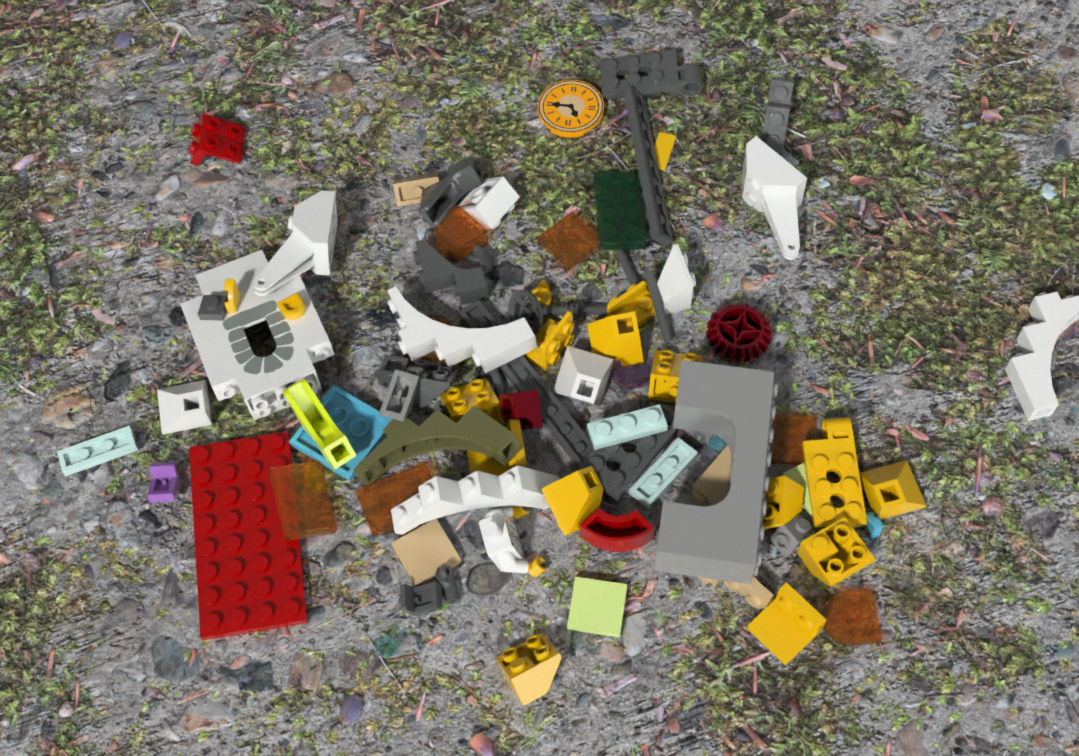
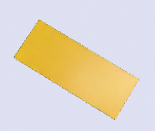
(663, 149)

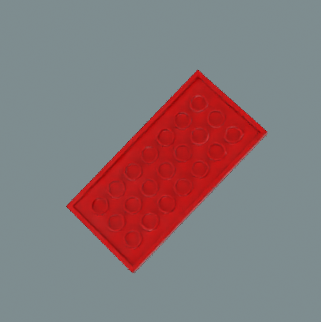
(243, 563)

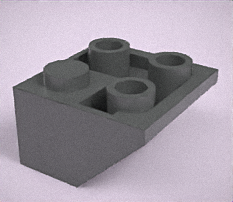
(432, 380)

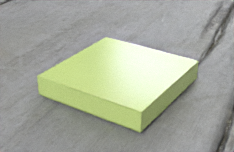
(597, 607)

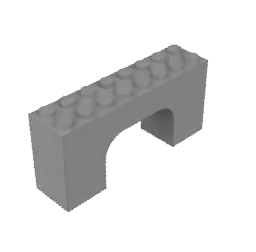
(727, 536)

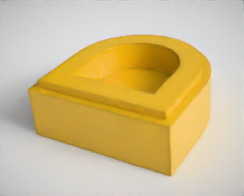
(292, 307)

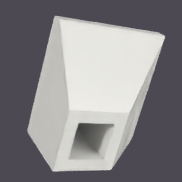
(676, 282)
(583, 376)
(184, 407)

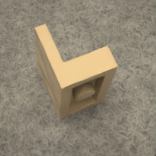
(410, 189)

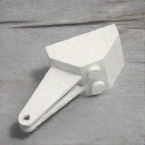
(775, 189)
(308, 245)

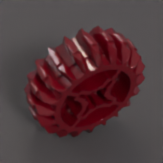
(727, 324)

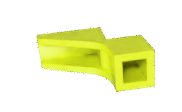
(318, 424)

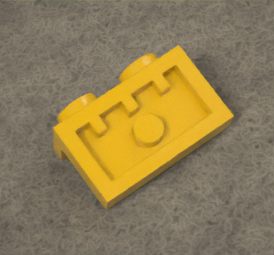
(635, 299)

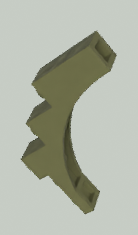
(438, 432)

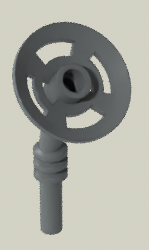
(536, 310)

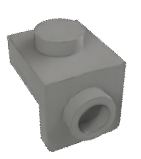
(791, 534)

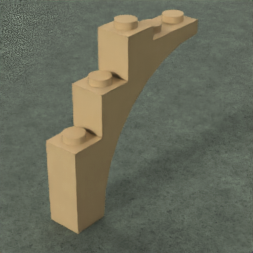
(711, 490)

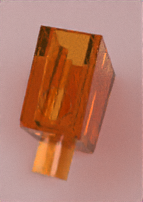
(459, 234)

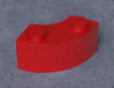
(616, 532)

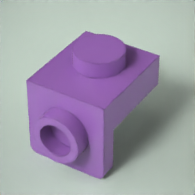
(163, 482)

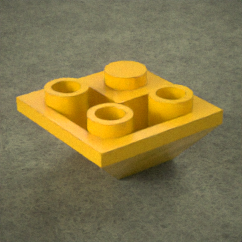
(617, 339)
(892, 490)
(574, 498)
(783, 501)
(835, 553)
(530, 667)

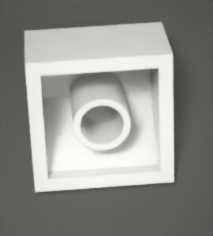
(490, 201)

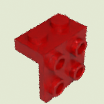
(216, 138)

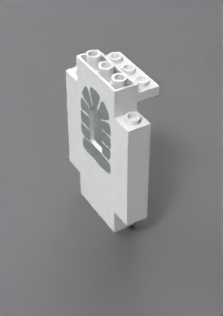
(225, 348)

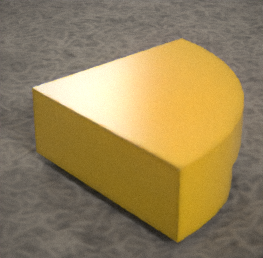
(543, 293)
(233, 295)

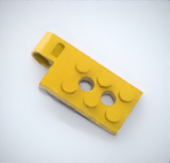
(838, 455)

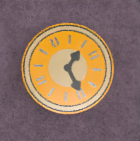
(571, 108)

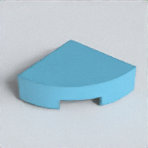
(874, 525)

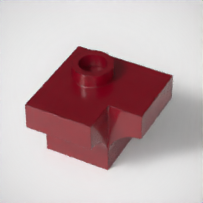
(523, 407)

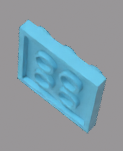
(355, 420)

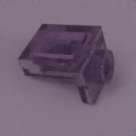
(632, 378)

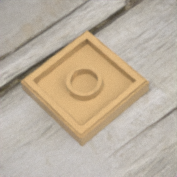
(425, 551)

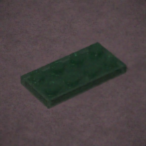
(619, 211)

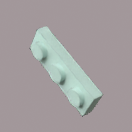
(627, 427)
(97, 450)
(663, 473)

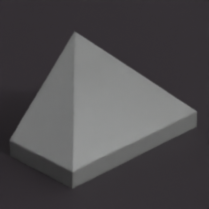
(400, 396)

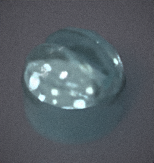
(717, 444)
(392, 646)

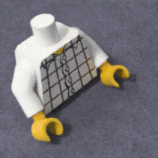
(503, 541)

